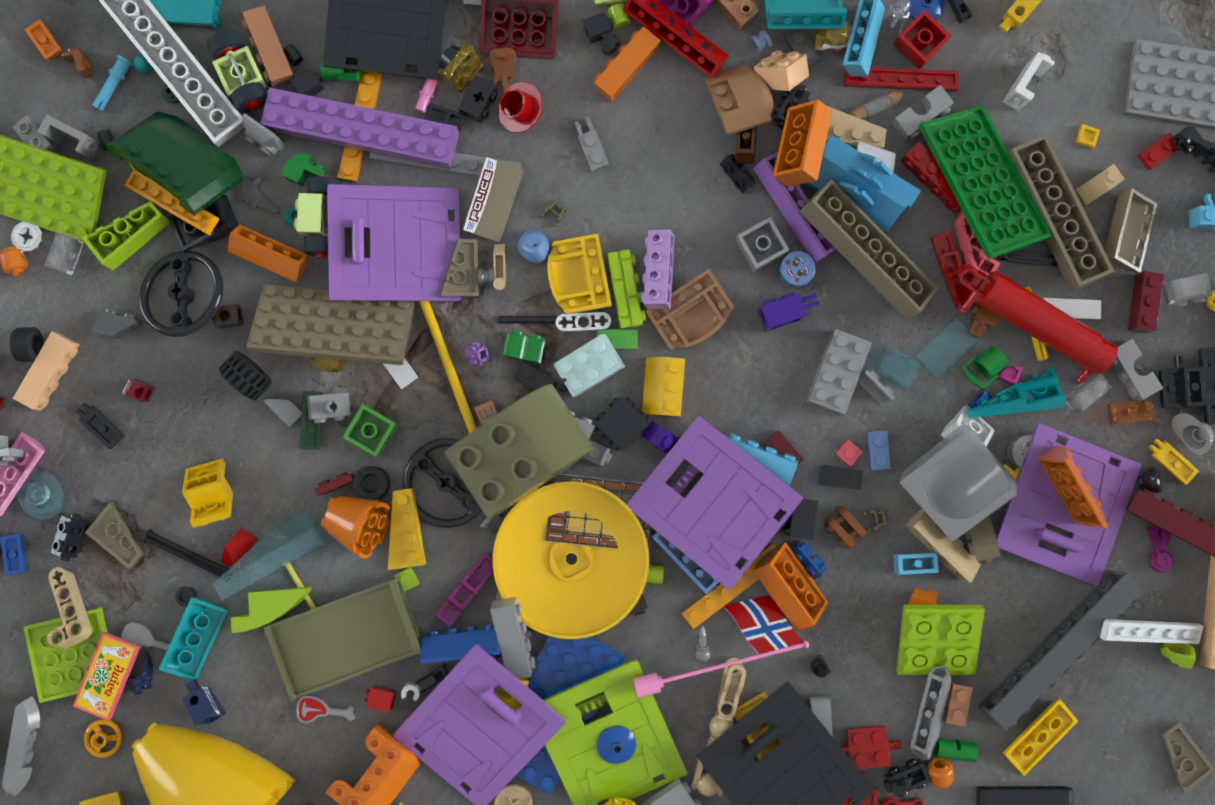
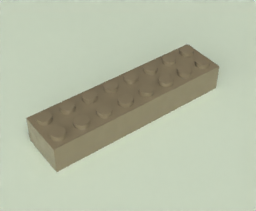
(1073, 238)
(869, 250)

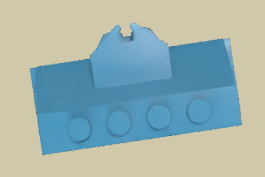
(866, 182)

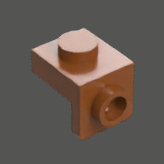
(82, 62)

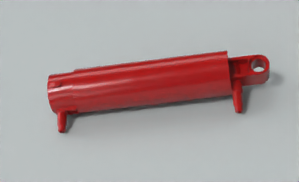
(1038, 319)

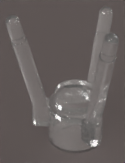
(900, 10)

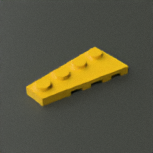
(406, 540)

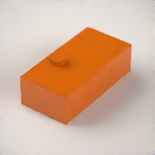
(802, 143)

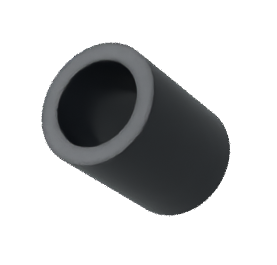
(293, 55)
(105, 137)

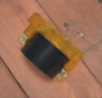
(459, 63)

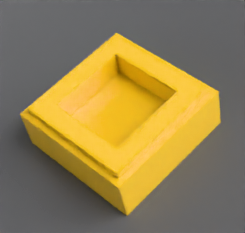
(1087, 136)

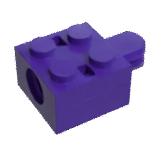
(785, 310)

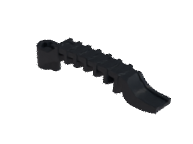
(1191, 142)

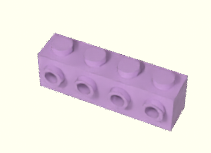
(658, 269)

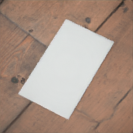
(402, 374)

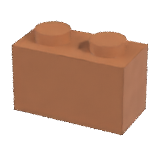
(958, 704)

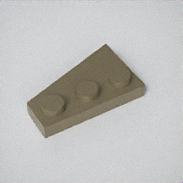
(463, 271)
(115, 537)
(1185, 756)

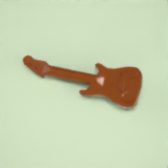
(503, 63)

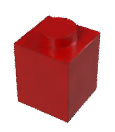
(380, 698)

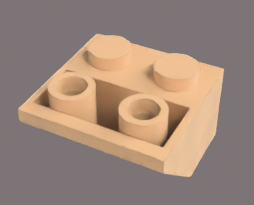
(783, 70)

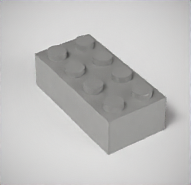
(838, 372)

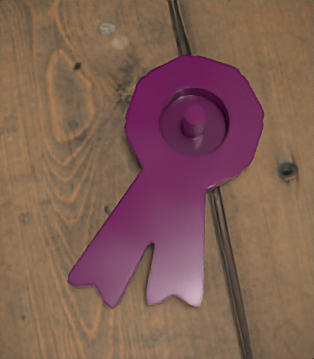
(1160, 559)

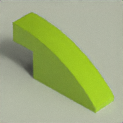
(268, 606)

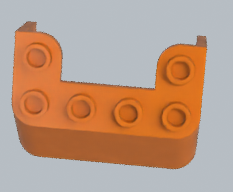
(385, 775)

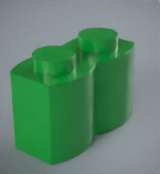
(524, 348)

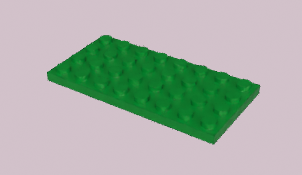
(985, 181)

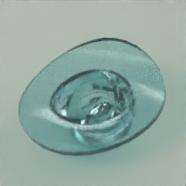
(41, 495)

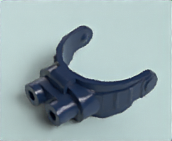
(143, 681)

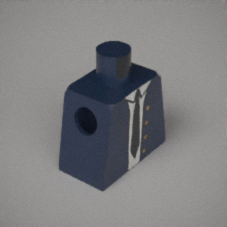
(202, 704)

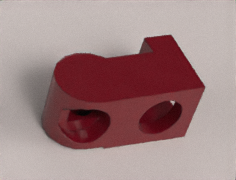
(138, 390)

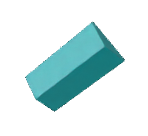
(193, 638)

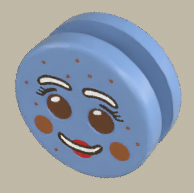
(797, 269)

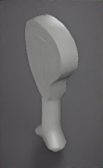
(142, 636)

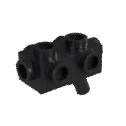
(794, 97)
(69, 536)
(901, 781)

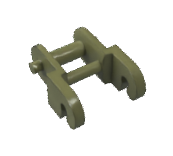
(555, 203)
(882, 512)

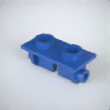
(814, 566)

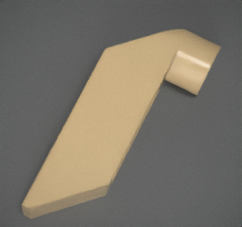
(499, 263)

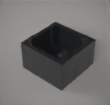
(802, 520)

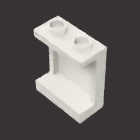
(1018, 94)

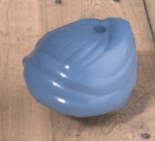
(533, 246)

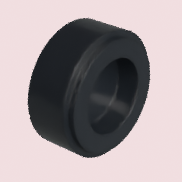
(184, 594)

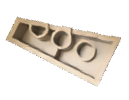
(852, 129)

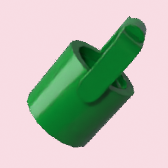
(335, 74)
(988, 364)

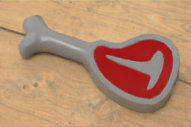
(311, 707)

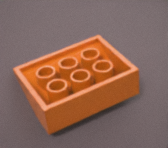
(1072, 487)

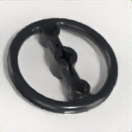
(181, 293)
(454, 488)

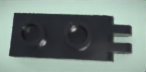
(99, 425)

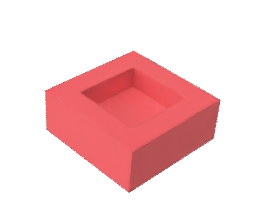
(848, 453)

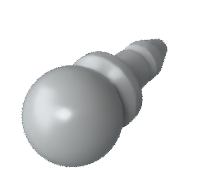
(702, 653)

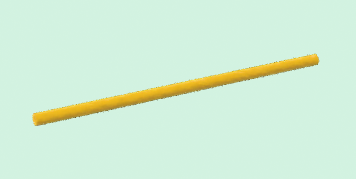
(448, 366)

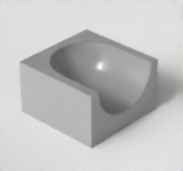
(959, 482)

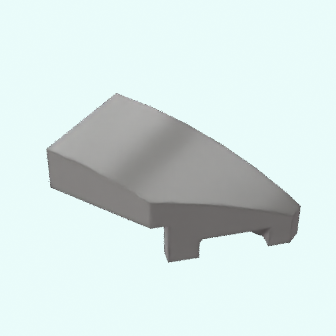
(284, 409)

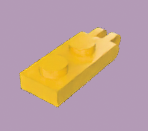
(1173, 461)

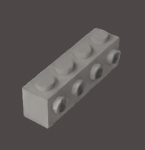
(511, 637)

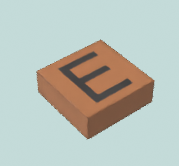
(485, 411)

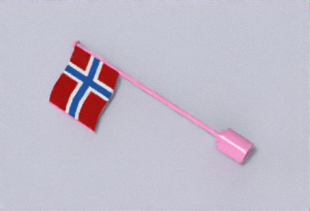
(762, 627)

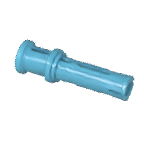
(116, 75)

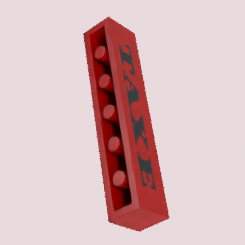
(678, 35)

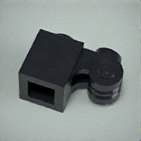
(600, 28)

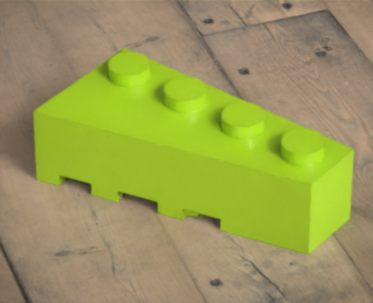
(126, 235)

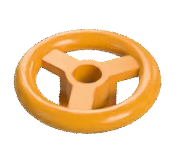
(95, 745)

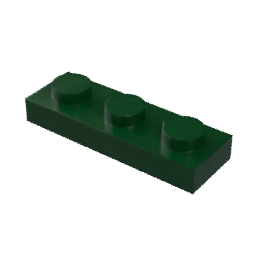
(309, 430)

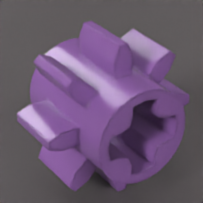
(476, 353)

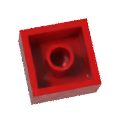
(922, 39)

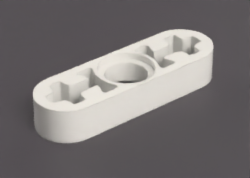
(578, 315)

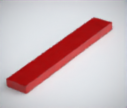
(905, 79)

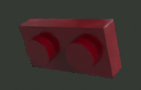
(780, 443)
(326, 486)

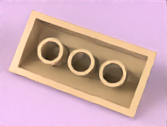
(950, 553)

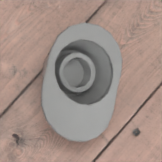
(1194, 434)

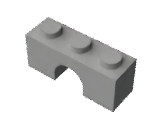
(936, 104)
(1138, 385)

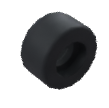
(26, 343)
(359, 483)

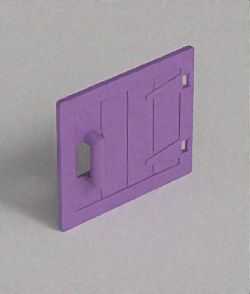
(408, 242)
(1040, 504)
(727, 509)
(475, 734)

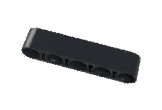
(1024, 795)

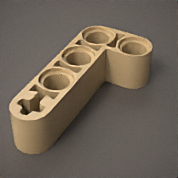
(61, 583)

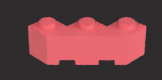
(971, 248)

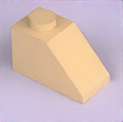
(1099, 184)

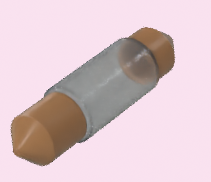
(877, 105)

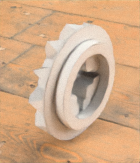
(23, 229)

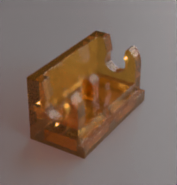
(1131, 412)

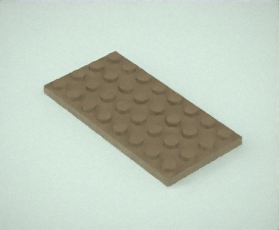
(311, 325)

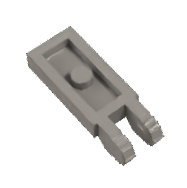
(591, 146)

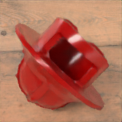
(520, 107)

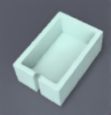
(589, 365)

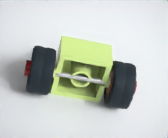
(238, 70)
(313, 215)

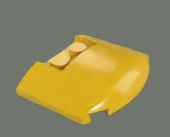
(578, 274)

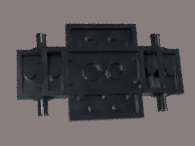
(1190, 386)

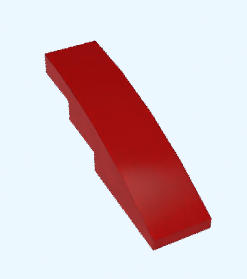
(949, 261)

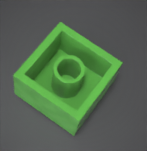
(370, 430)

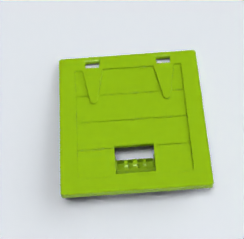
(574, 746)

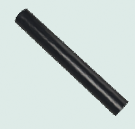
(526, 319)

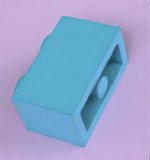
(915, 563)

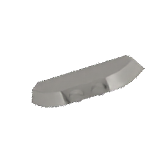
(931, 712)
(21, 741)

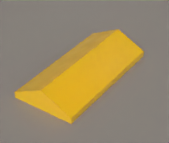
(1040, 736)

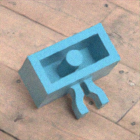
(1203, 216)

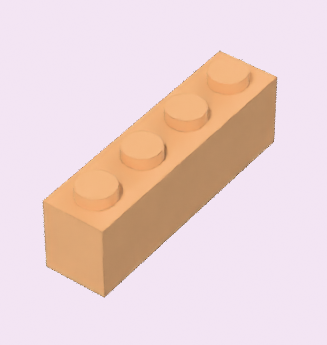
(46, 371)

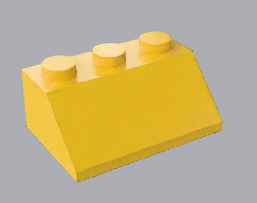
(663, 386)

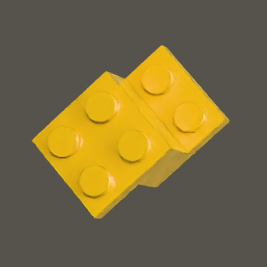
(207, 493)

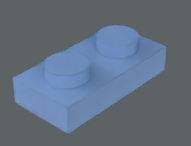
(878, 450)

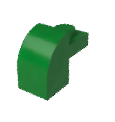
(299, 167)

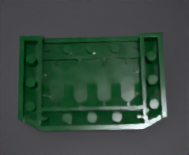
(178, 160)

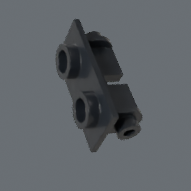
(742, 180)

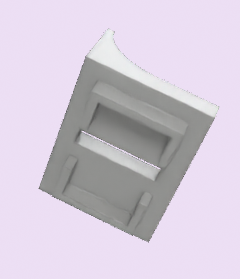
(880, 393)

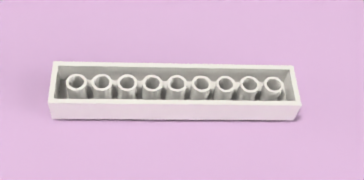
(177, 67)

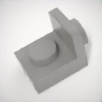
(600, 455)

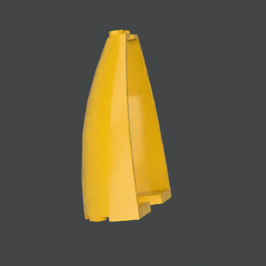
(204, 769)

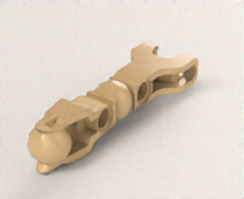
(729, 693)

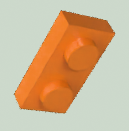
(44, 40)

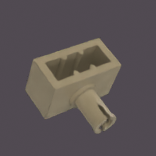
(983, 541)

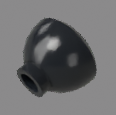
(1151, 480)

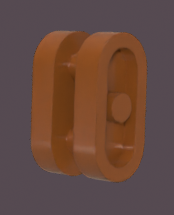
(845, 539)

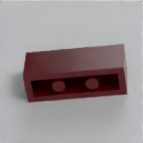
(1145, 302)

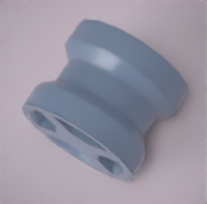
(760, 41)

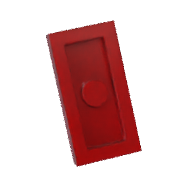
(1157, 152)

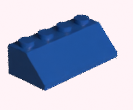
(456, 643)

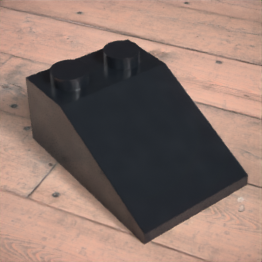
(191, 237)

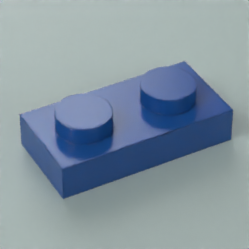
(13, 554)

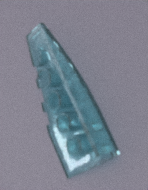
(276, 550)

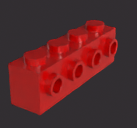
(928, 172)

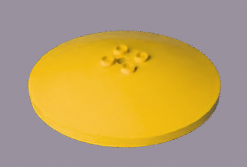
(562, 596)

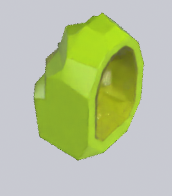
(1179, 653)

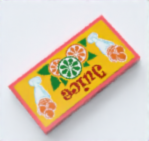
(106, 676)

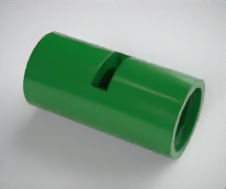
(956, 750)

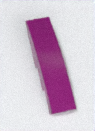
(466, 590)

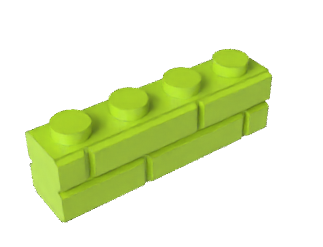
(625, 289)

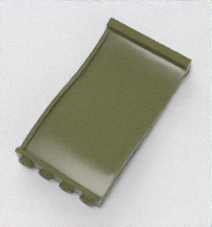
(343, 638)

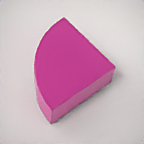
(1011, 374)

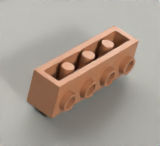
(738, 12)
(268, 46)

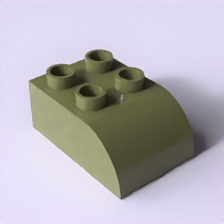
(519, 450)

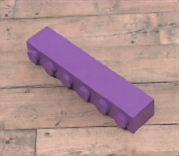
(790, 202)

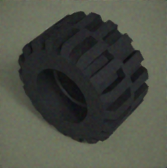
(245, 375)

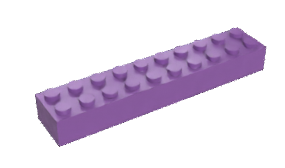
(360, 128)

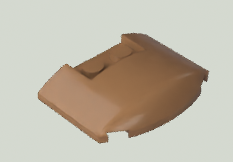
(740, 98)
(695, 312)

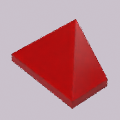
(238, 547)

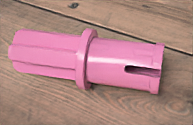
(425, 96)

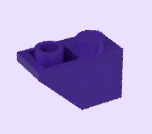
(660, 437)

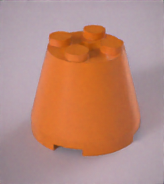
(357, 523)

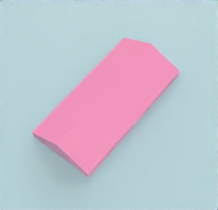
(17, 472)

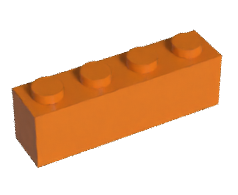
(626, 64)
(267, 253)

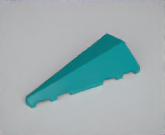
(1034, 395)

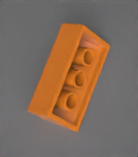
(791, 587)

